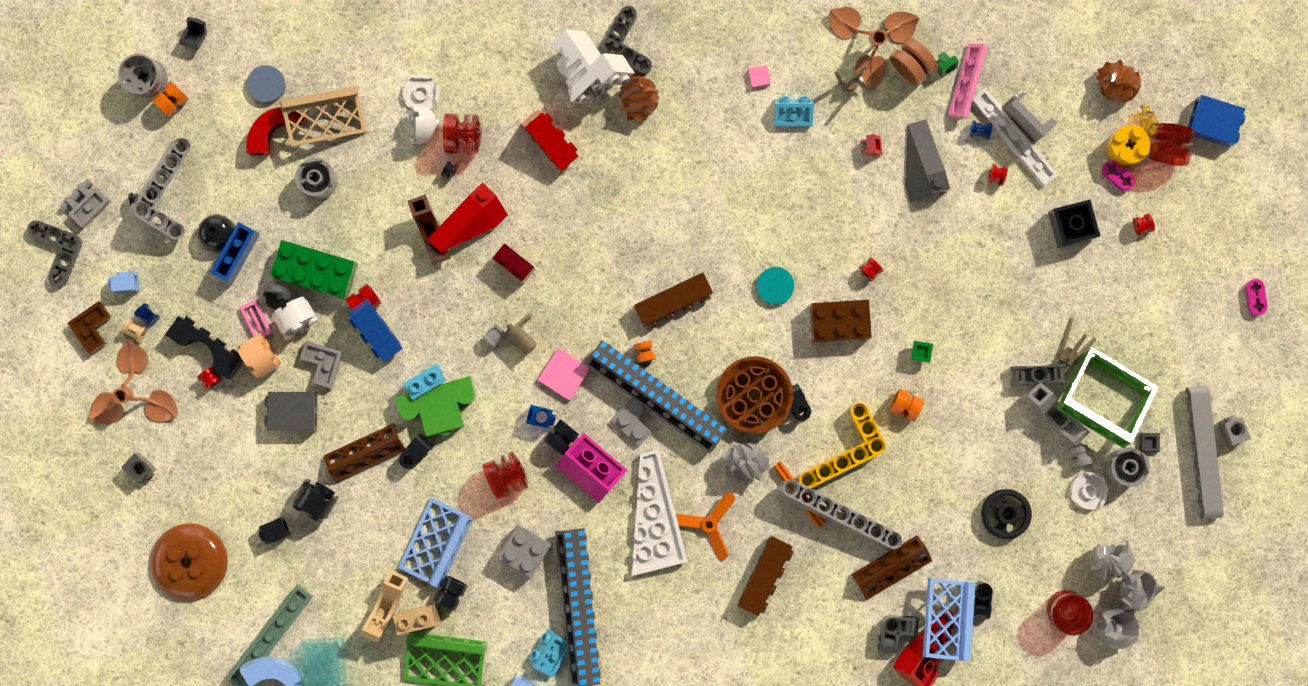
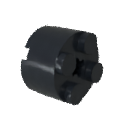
(315, 500)

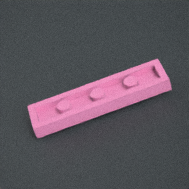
(967, 81)

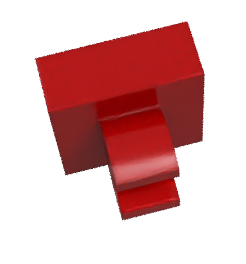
(873, 145)

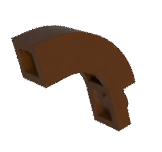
(427, 223)

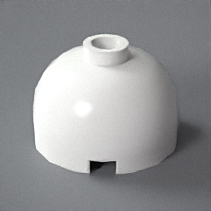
(422, 124)

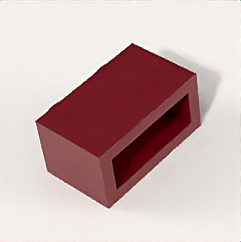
(514, 263)

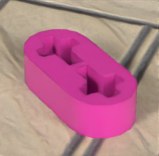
(1114, 179)
(1260, 295)

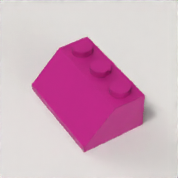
(591, 467)

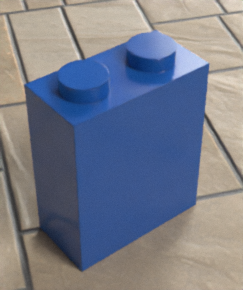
(1217, 121)

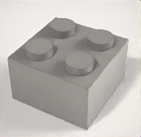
(525, 550)

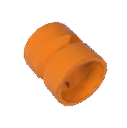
(165, 104)
(906, 405)

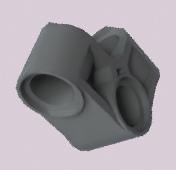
(903, 626)

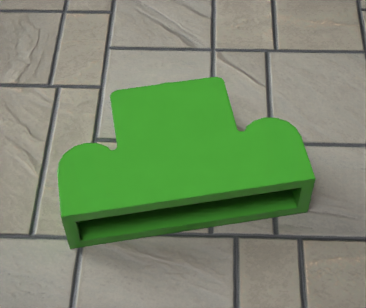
(439, 406)

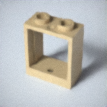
(417, 618)

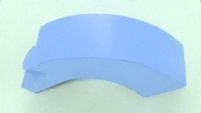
(270, 668)

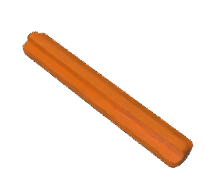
(785, 475)

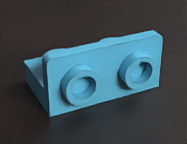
(793, 111)
(424, 381)
(549, 653)

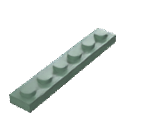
(272, 631)

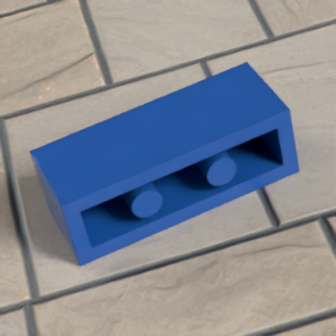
(235, 253)
(374, 330)

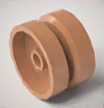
(913, 61)

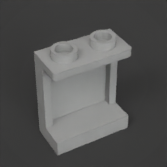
(1026, 119)

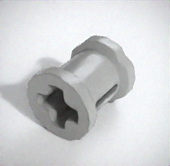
(495, 335)

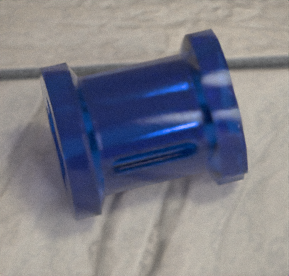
(986, 127)
(146, 315)

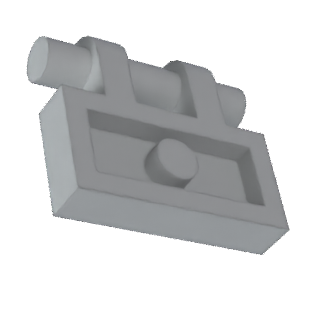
(89, 207)

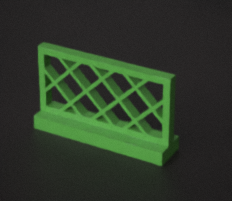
(444, 643)

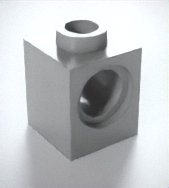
(1242, 433)

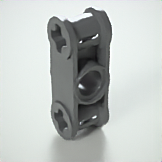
(1025, 375)

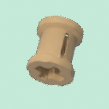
(134, 331)

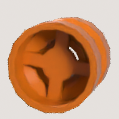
(644, 356)

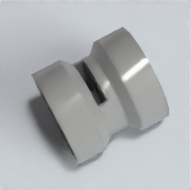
(1080, 455)

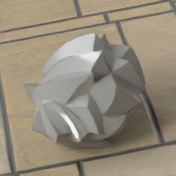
(746, 462)
(1111, 560)
(1138, 590)
(1117, 627)

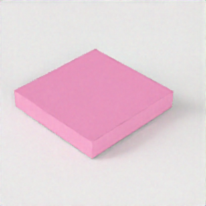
(564, 374)

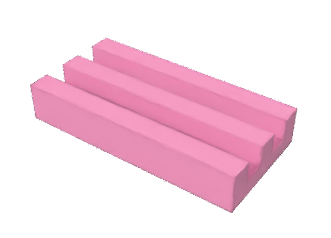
(249, 305)

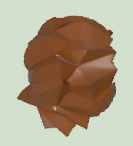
(1118, 82)
(639, 98)

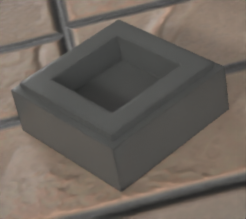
(1149, 442)

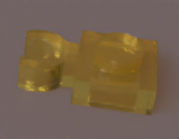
(1148, 120)

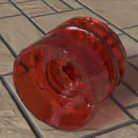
(461, 133)
(1173, 144)
(505, 476)
(1077, 620)

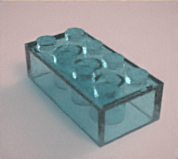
(325, 661)

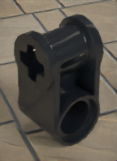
(799, 401)
(417, 449)
(983, 602)

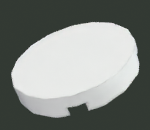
(421, 91)
(1082, 490)

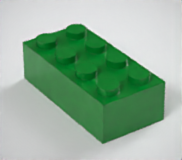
(314, 269)

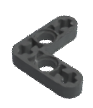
(618, 41)
(64, 249)

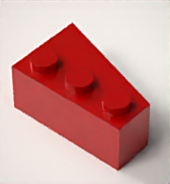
(550, 139)

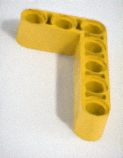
(848, 455)

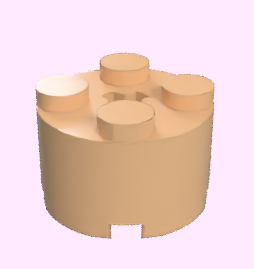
(258, 355)

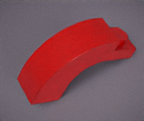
(263, 128)

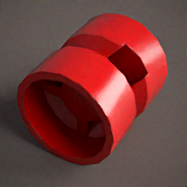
(364, 293)

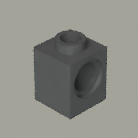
(131, 468)

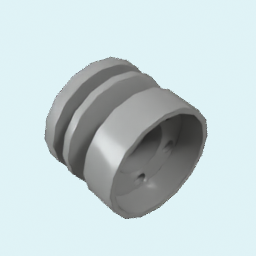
(133, 71)

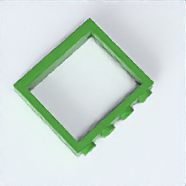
(1093, 420)

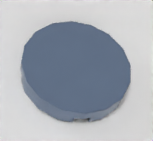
(266, 84)

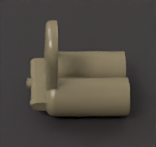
(520, 337)

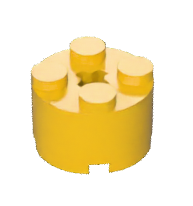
(1133, 136)

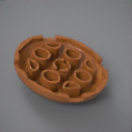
(735, 394)
(207, 559)

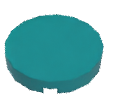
(775, 285)

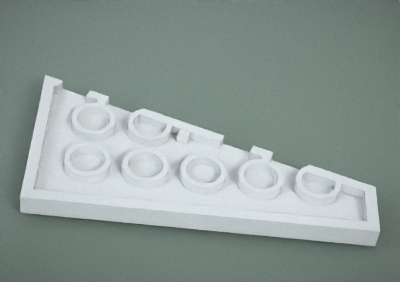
(657, 530)

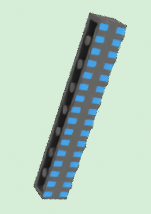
(656, 396)
(577, 607)

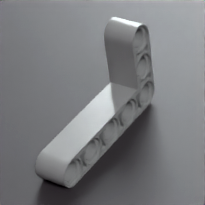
(158, 189)

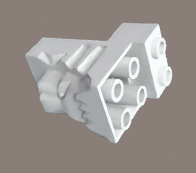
(586, 69)

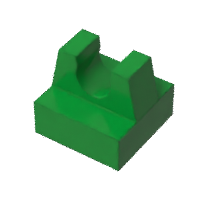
(946, 64)
(921, 351)

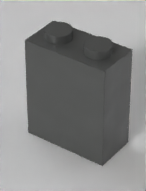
(291, 411)

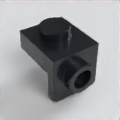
(194, 33)

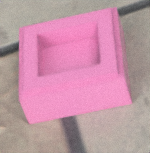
(759, 76)

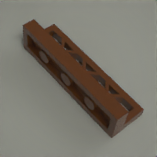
(364, 456)
(890, 565)

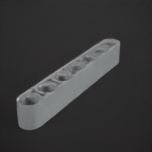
(1205, 452)
(849, 515)

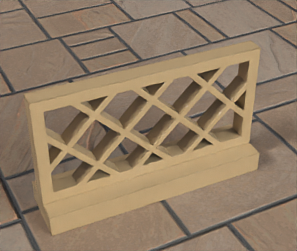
(320, 99)

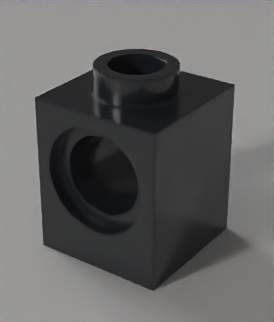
(274, 531)

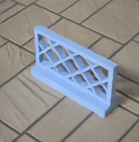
(450, 550)
(961, 620)

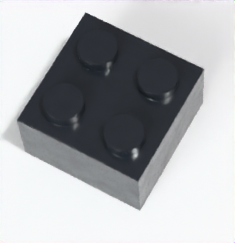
(1074, 223)

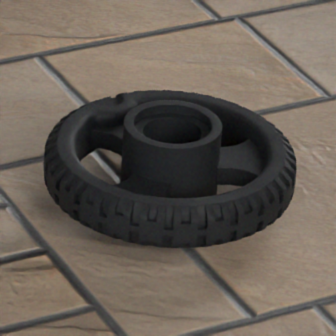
(1000, 529)

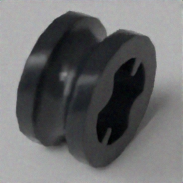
(449, 170)

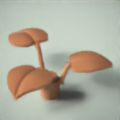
(899, 27)
(107, 405)

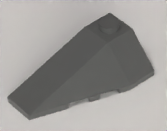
(923, 164)

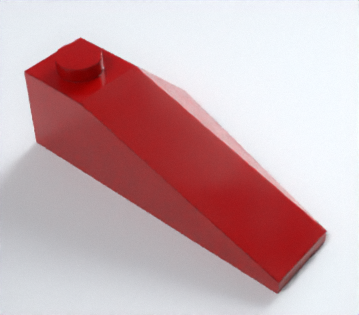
(474, 216)
(920, 669)

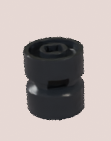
(557, 442)
(449, 595)

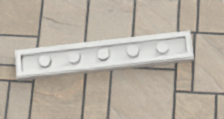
(1014, 137)

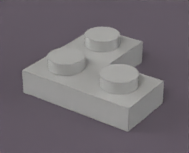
(327, 360)
(628, 421)

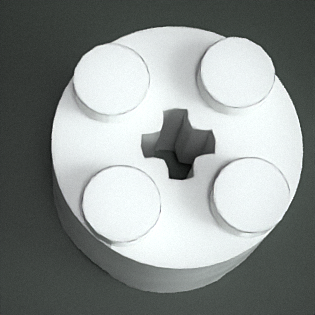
(295, 317)

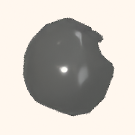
(270, 293)

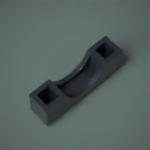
(224, 360)

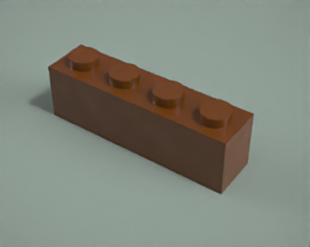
(674, 299)
(765, 575)

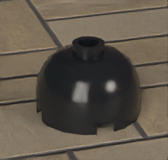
(215, 232)

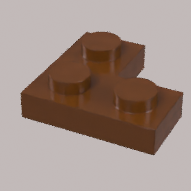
(86, 326)

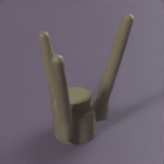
(849, 84)
(1070, 355)

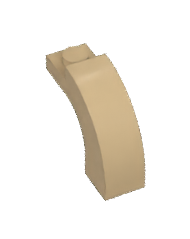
(385, 606)

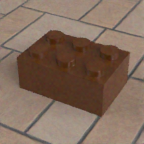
(840, 321)

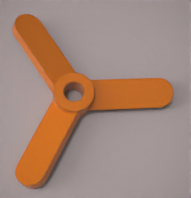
(713, 532)

